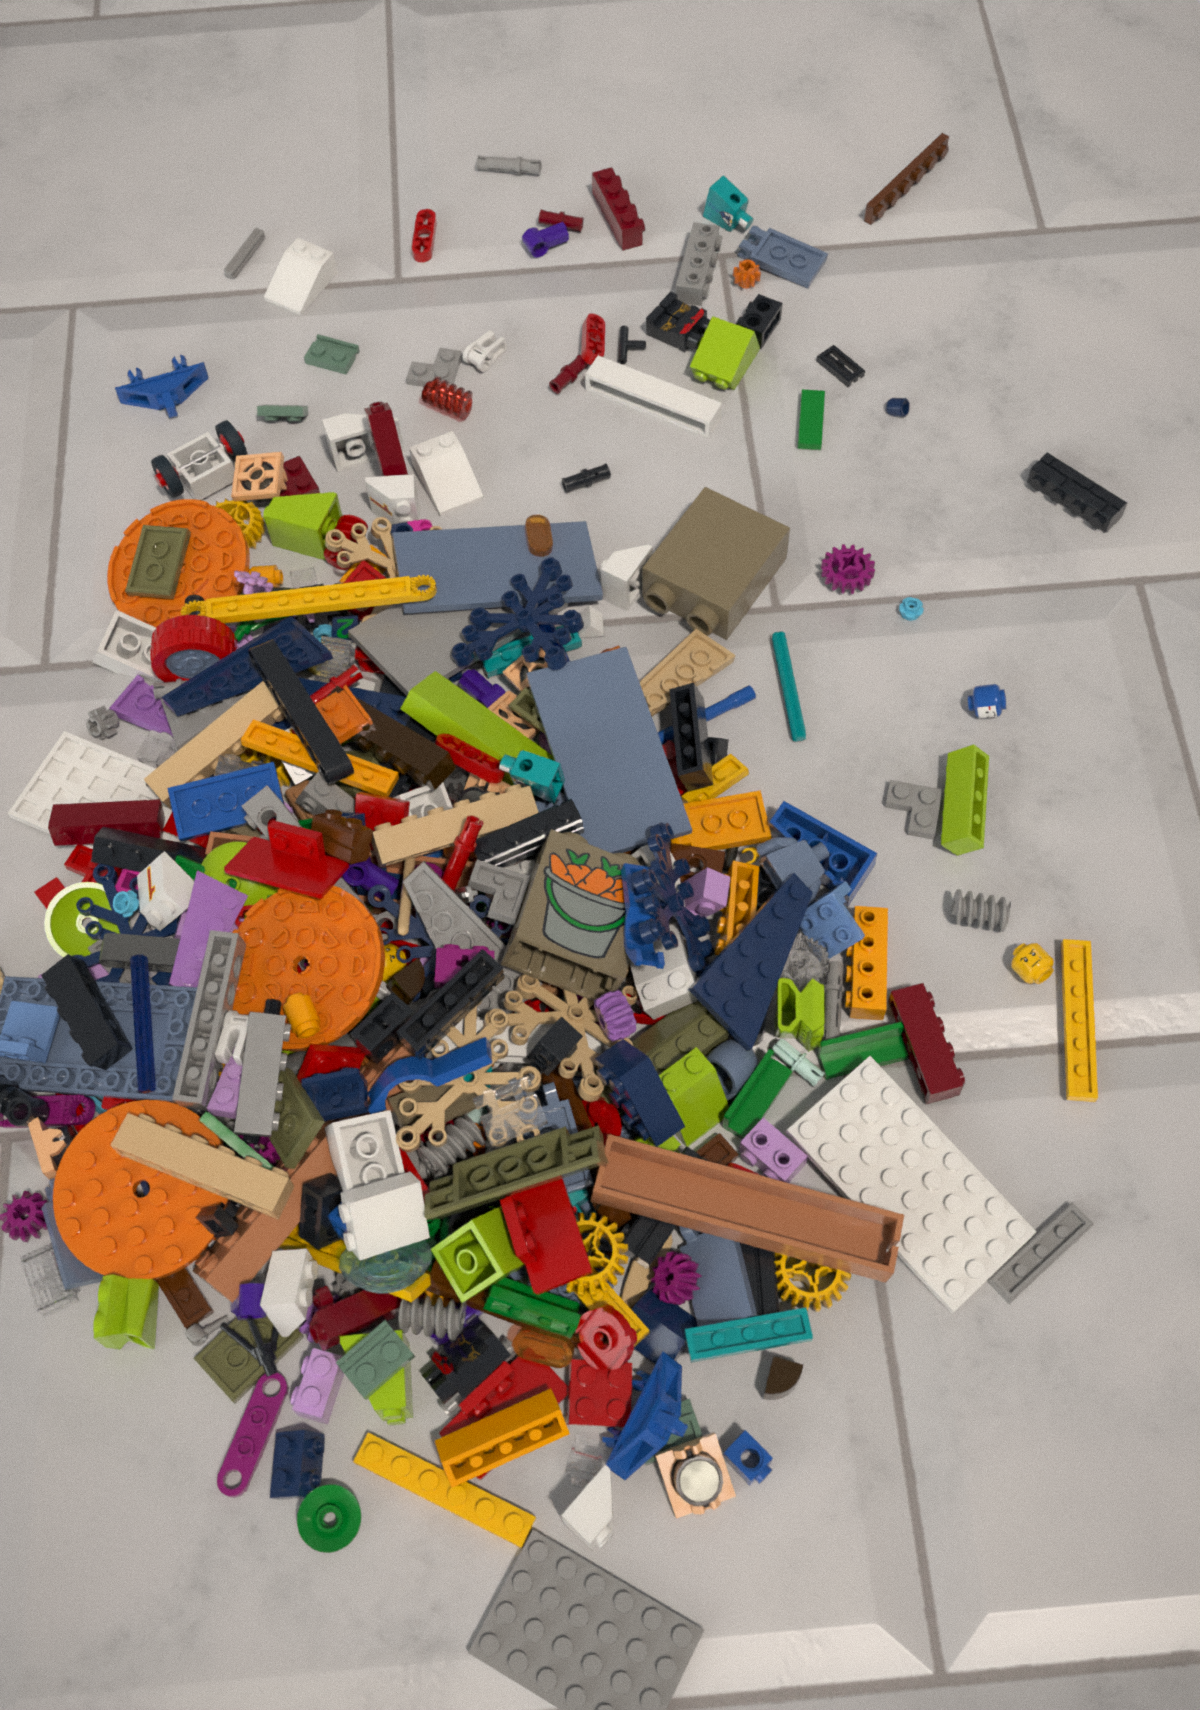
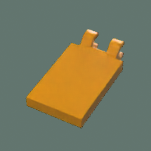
(726, 822)

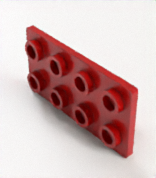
(289, 861)
(546, 1236)
(504, 1389)

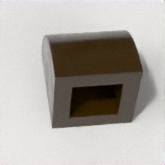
(408, 982)
(782, 1378)

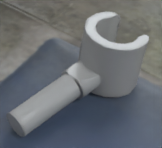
(198, 1336)

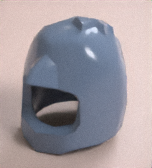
(734, 1062)

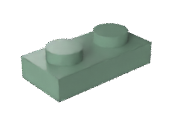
(272, 412)

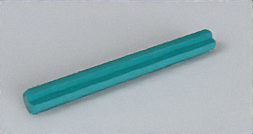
(789, 686)

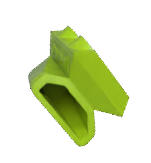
(800, 1014)
(126, 1312)

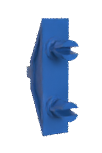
(164, 389)
(651, 1419)

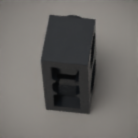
(761, 317)
(377, 1032)
(554, 1046)
(317, 1202)

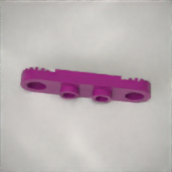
(62, 1111)
(252, 1435)

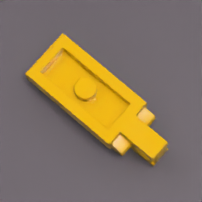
(725, 775)

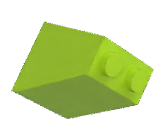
(724, 354)
(302, 522)
(695, 1094)
(478, 1254)
(394, 1399)

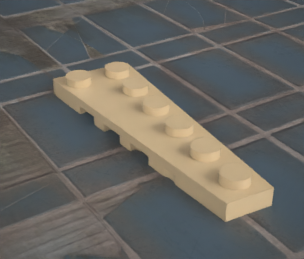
(691, 661)

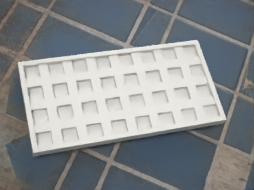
(83, 774)
(895, 1158)

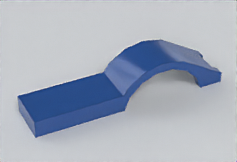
(635, 947)
(437, 1071)

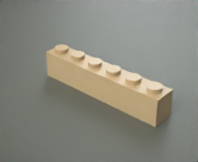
(223, 736)
(439, 829)
(203, 1165)

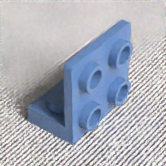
(831, 922)
(28, 1031)

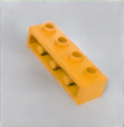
(740, 902)
(868, 965)
(501, 1437)

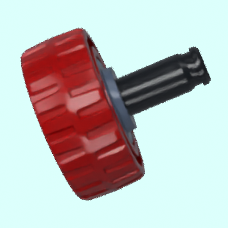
(189, 644)

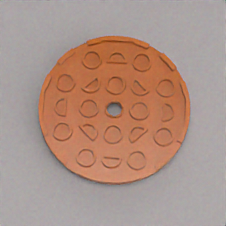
(211, 557)
(343, 955)
(105, 1218)

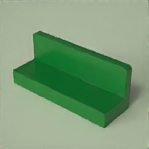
(846, 1053)
(756, 1096)
(541, 1310)

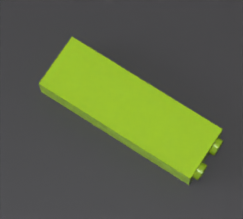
(451, 711)

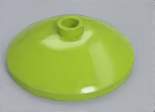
(218, 859)
(64, 920)

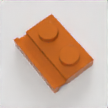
(343, 714)

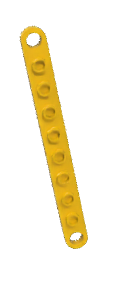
(314, 599)

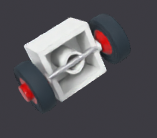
(200, 463)

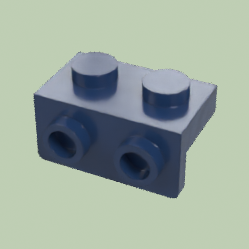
(338, 1093)
(297, 1464)

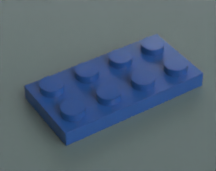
(217, 801)

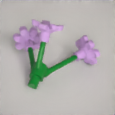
(256, 584)

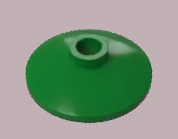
(312, 1516)

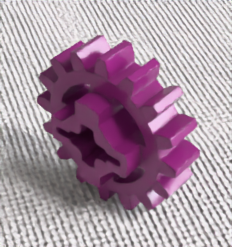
(847, 568)

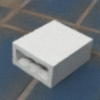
(383, 1215)

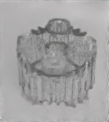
(343, 658)
(812, 959)

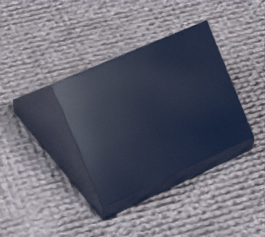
(666, 1327)

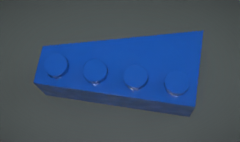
(847, 858)

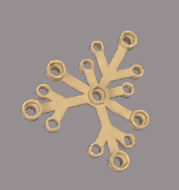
(361, 551)
(528, 1019)
(434, 1112)

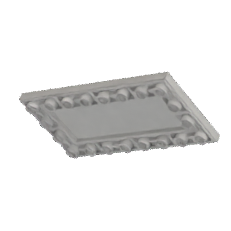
(418, 644)

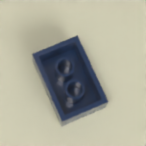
(639, 1093)

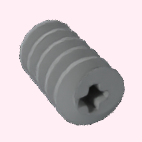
(980, 910)
(459, 1137)
(432, 1318)

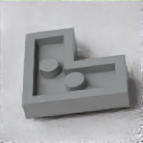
(445, 366)
(920, 801)
(506, 887)

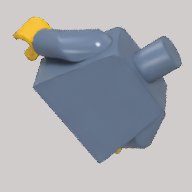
(787, 856)

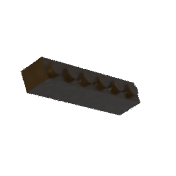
(403, 748)

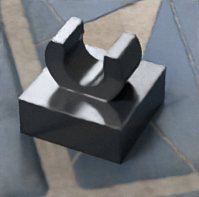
(219, 1219)

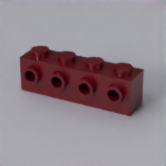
(617, 208)
(82, 821)
(926, 1043)

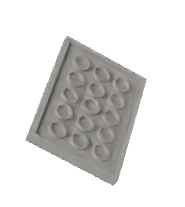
(583, 1635)

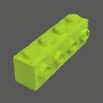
(965, 800)

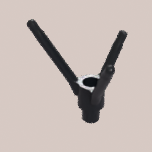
(263, 1352)

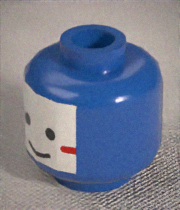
(987, 701)

